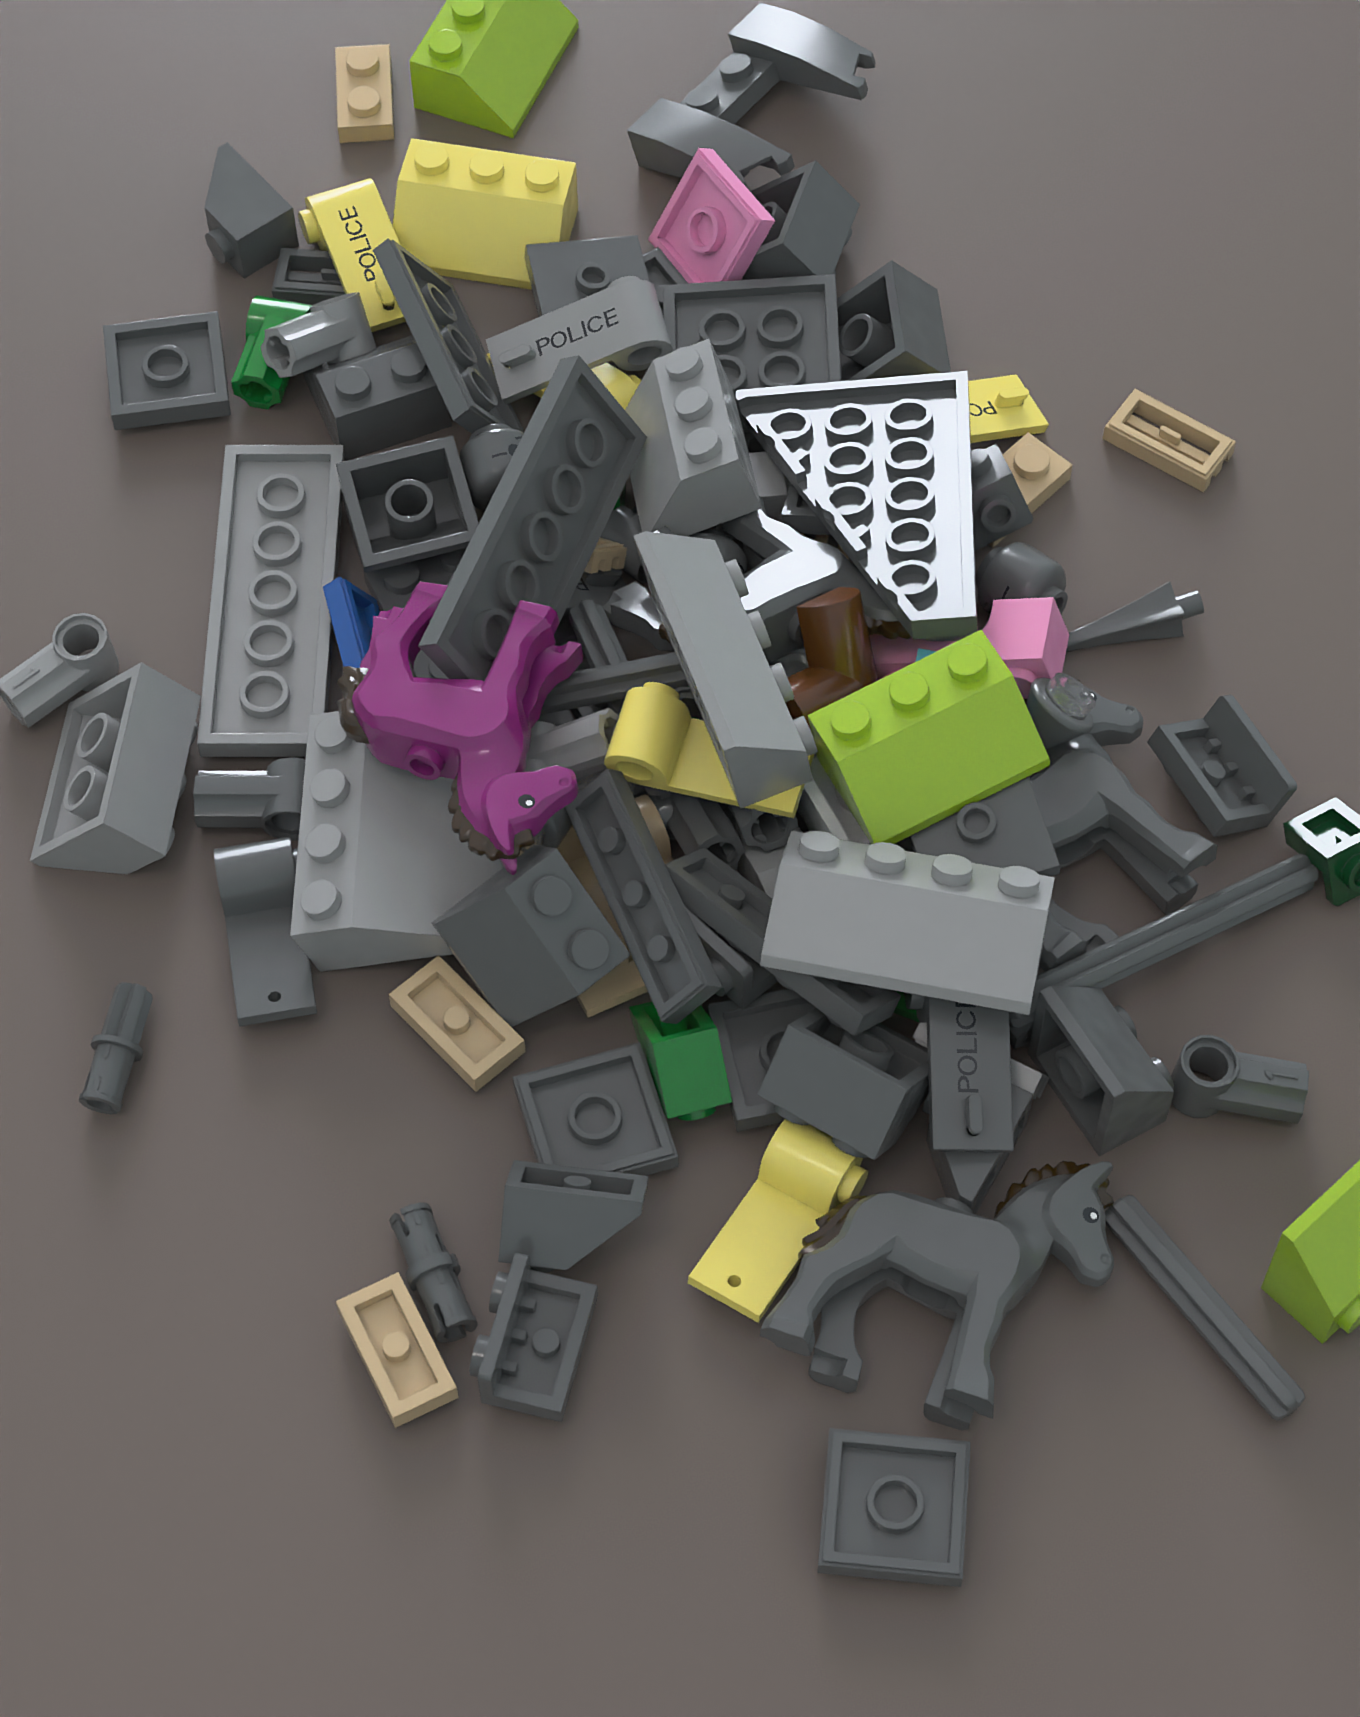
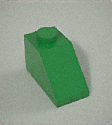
(683, 1061)

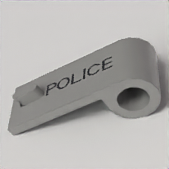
(613, 324)

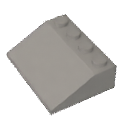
(374, 857)

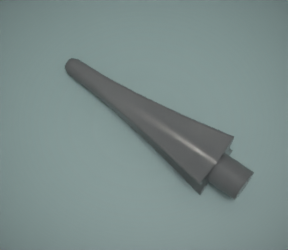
(1149, 617)

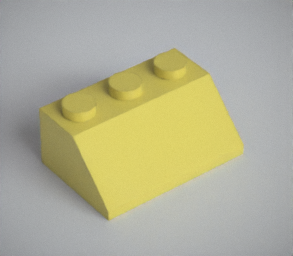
(478, 208)

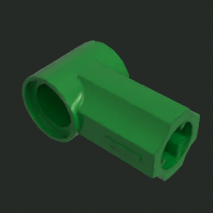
(253, 378)

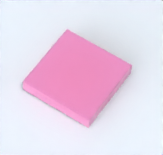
(711, 223)

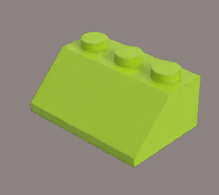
(489, 60)
(928, 740)
(1319, 1262)

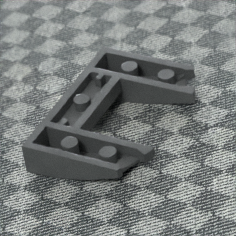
(766, 48)

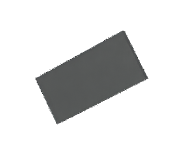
(445, 340)

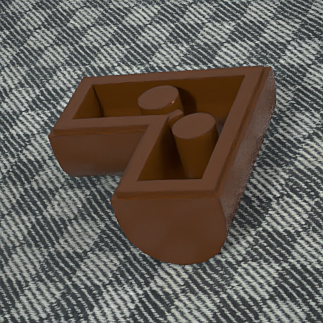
(835, 649)

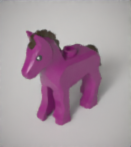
(466, 726)

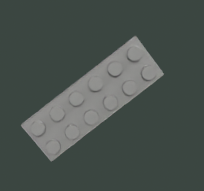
(268, 602)

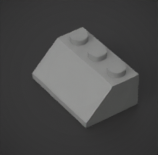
(695, 450)
(118, 775)

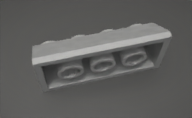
(726, 665)
(908, 921)

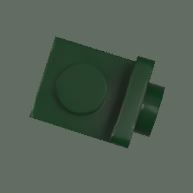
(1332, 843)

